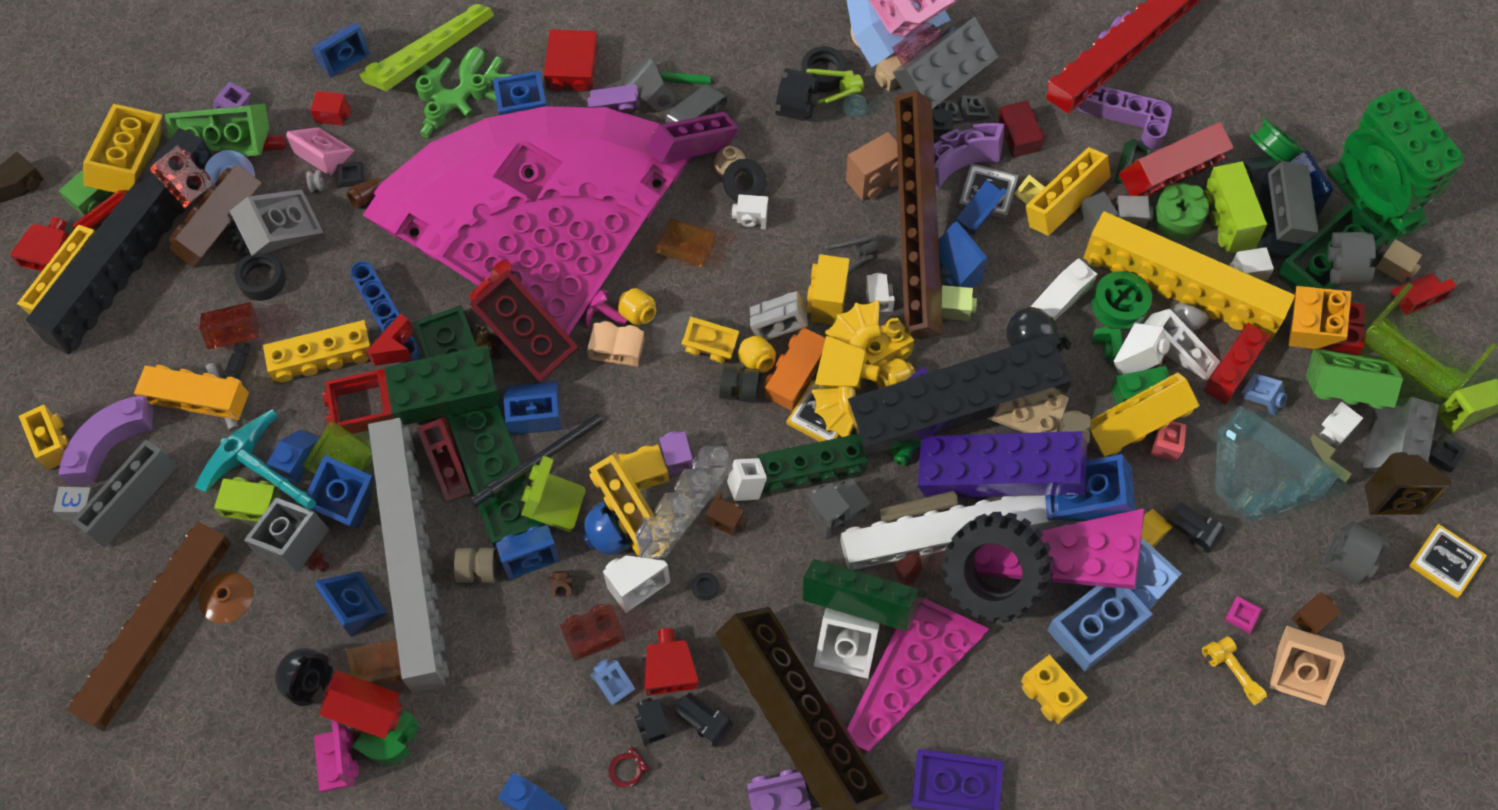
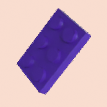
(956, 782)

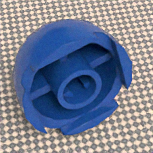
(604, 531)

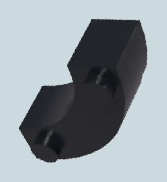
(1258, 170)

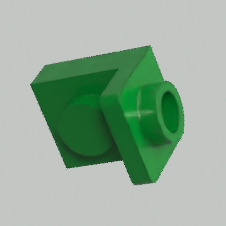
(1112, 342)

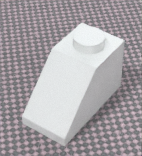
(1142, 349)

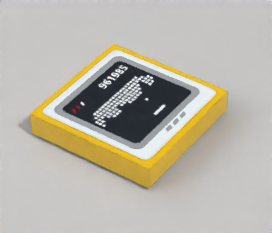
(807, 421)
(1447, 560)

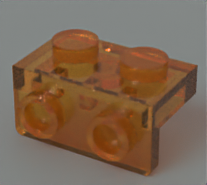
(686, 242)
(375, 661)

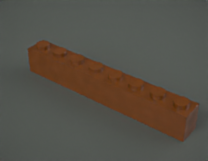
(149, 626)

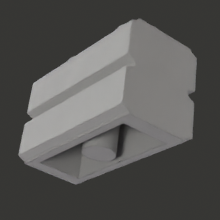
(779, 316)

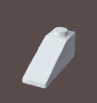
(1066, 289)
(1184, 345)

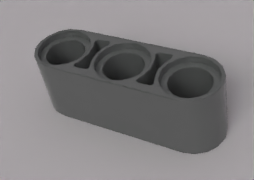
(701, 103)

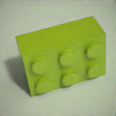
(1234, 208)

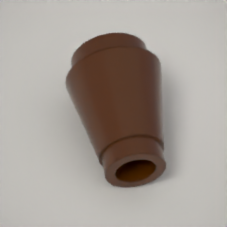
(363, 193)

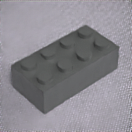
(947, 62)

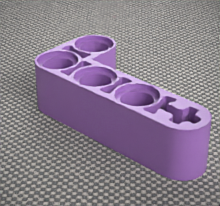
(1131, 109)

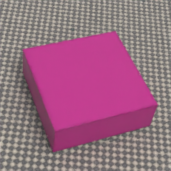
(1243, 614)

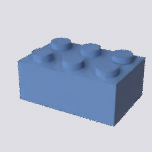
(1098, 624)

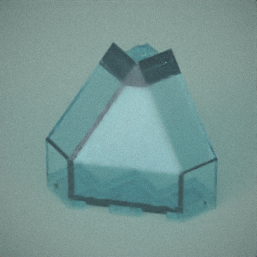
(1265, 468)

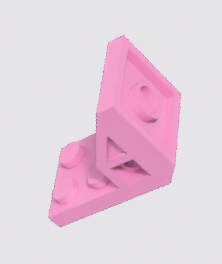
(903, 17)

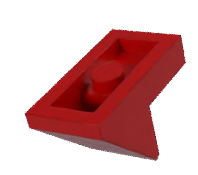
(388, 346)

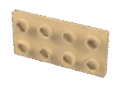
(1036, 417)

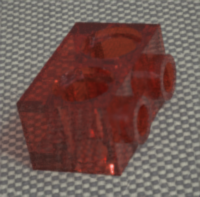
(176, 180)
(229, 325)
(595, 638)

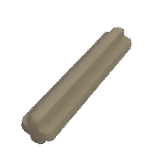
(919, 506)

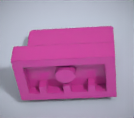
(334, 758)

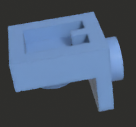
(1266, 392)
(612, 680)

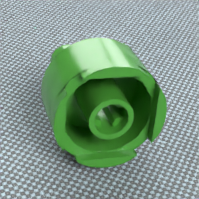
(1180, 211)

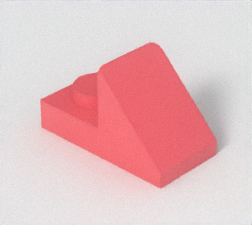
(1169, 442)

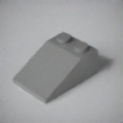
(275, 221)

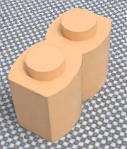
(616, 344)

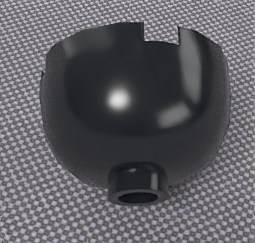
(303, 670)

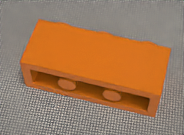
(795, 369)

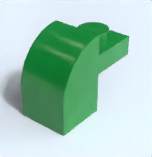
(392, 748)

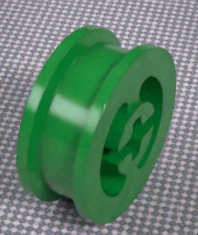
(1276, 142)
(1113, 288)

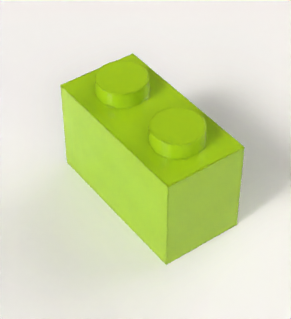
(245, 499)

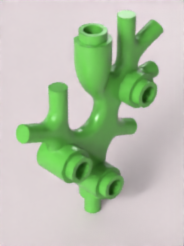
(471, 84)

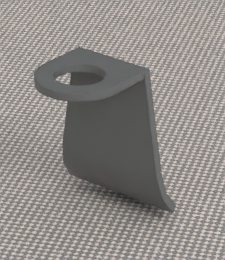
(650, 84)

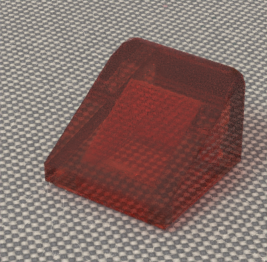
(908, 569)

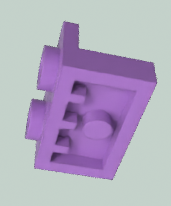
(779, 793)

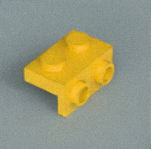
(709, 339)

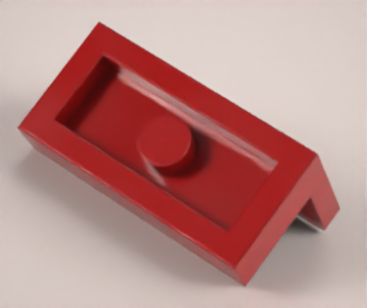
(1424, 292)

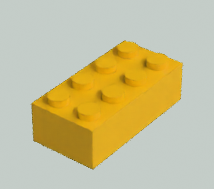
(122, 148)

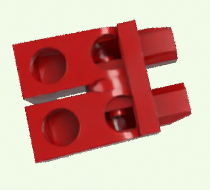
(1355, 337)

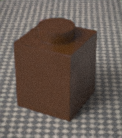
(1316, 614)

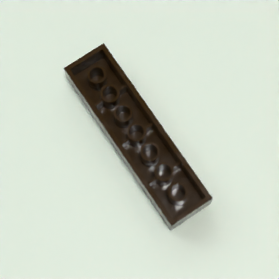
(800, 712)

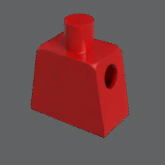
(40, 244)
(669, 666)

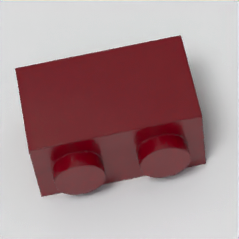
(1021, 129)

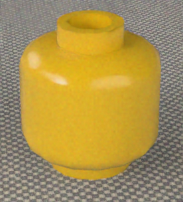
(637, 307)
(757, 354)
(894, 372)

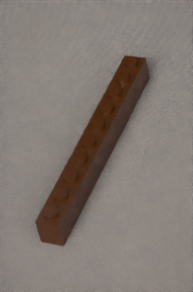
(918, 216)

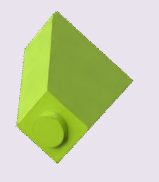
(1469, 406)

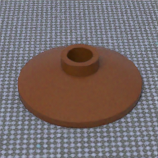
(232, 606)

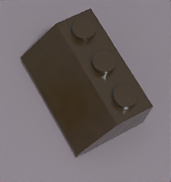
(1405, 486)

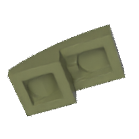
(1327, 454)

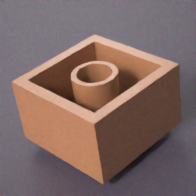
(873, 167)

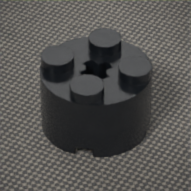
(796, 94)

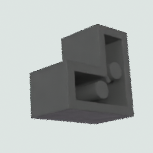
(836, 506)

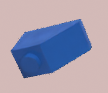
(291, 454)
(524, 795)

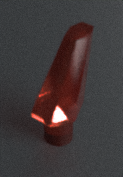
(316, 561)

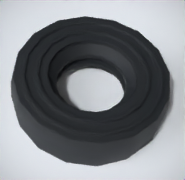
(744, 165)

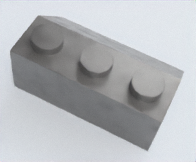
(1401, 429)

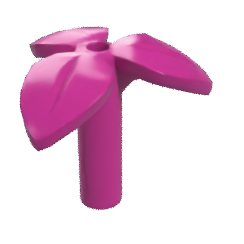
(598, 306)

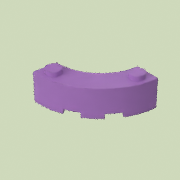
(967, 147)
(100, 434)

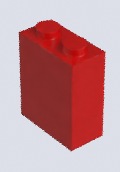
(571, 60)
(361, 704)

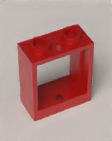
(355, 384)

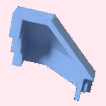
(873, 35)

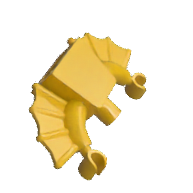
(845, 364)

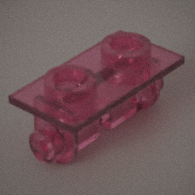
(916, 41)

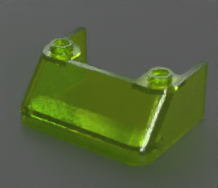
(1385, 340)

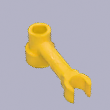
(1223, 652)

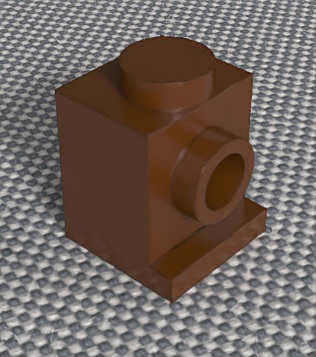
(726, 515)

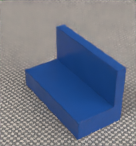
(981, 207)

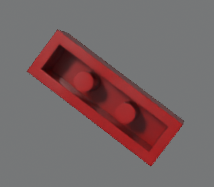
(1237, 363)

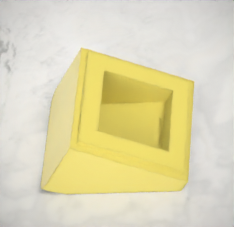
(1029, 189)

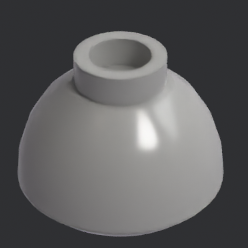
(1191, 316)

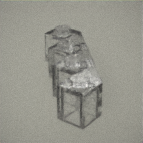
(680, 508)

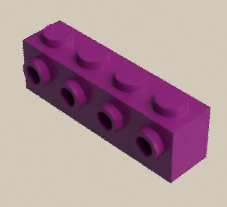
(691, 137)

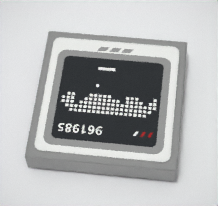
(976, 178)

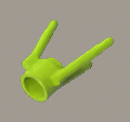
(849, 85)

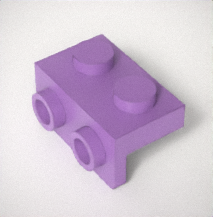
(616, 98)

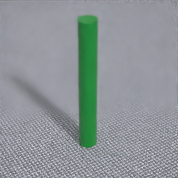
(686, 78)

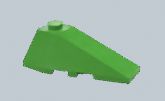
(225, 128)

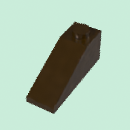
(17, 177)

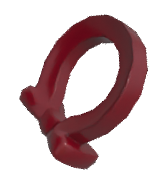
(642, 767)

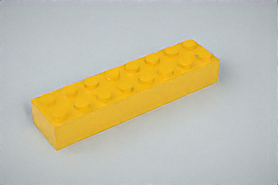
(1187, 275)

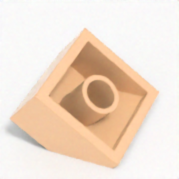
(1306, 665)

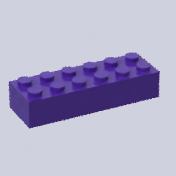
(1004, 464)

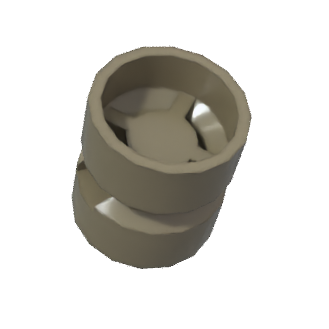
(475, 565)

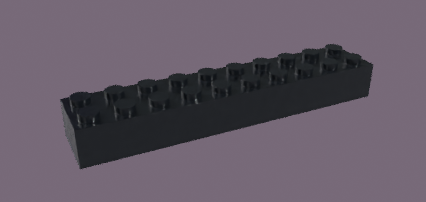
(113, 252)

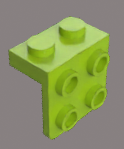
(552, 498)

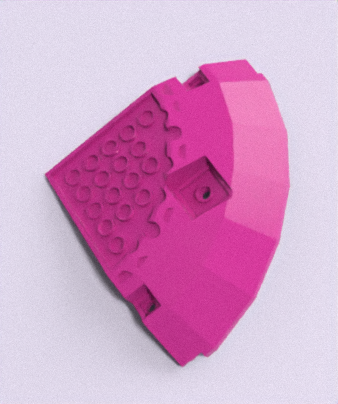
(555, 228)

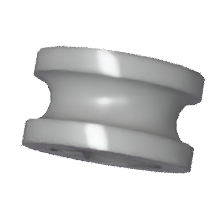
(314, 181)

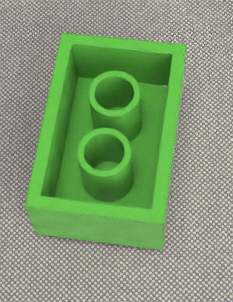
(1354, 378)

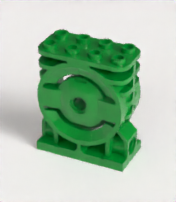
(1396, 163)

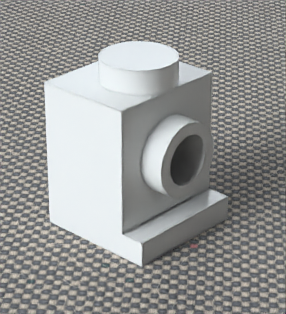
(751, 210)
(879, 289)
(1339, 425)

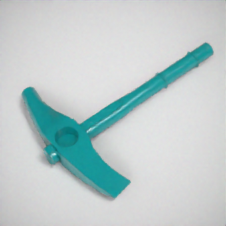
(238, 450)

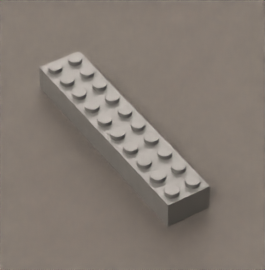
(407, 557)

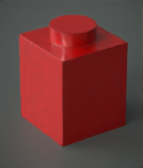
(330, 108)

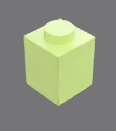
(957, 303)

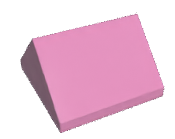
(319, 148)

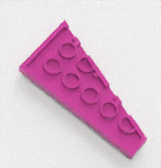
(1084, 553)
(911, 669)

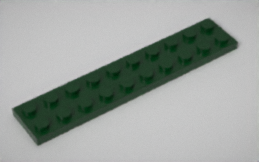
(479, 433)

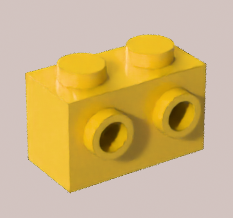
(886, 348)
(45, 435)
(1053, 690)

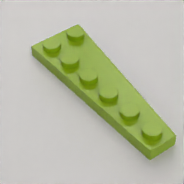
(414, 56)

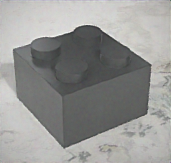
(286, 534)

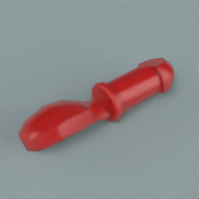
(499, 268)

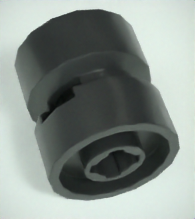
(739, 384)

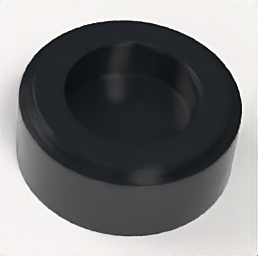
(705, 586)

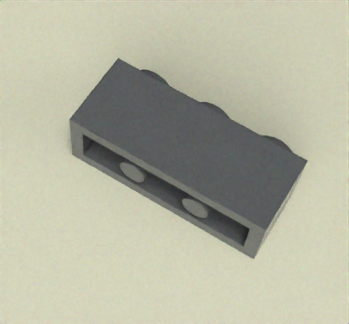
(1292, 202)

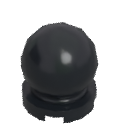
(1032, 324)

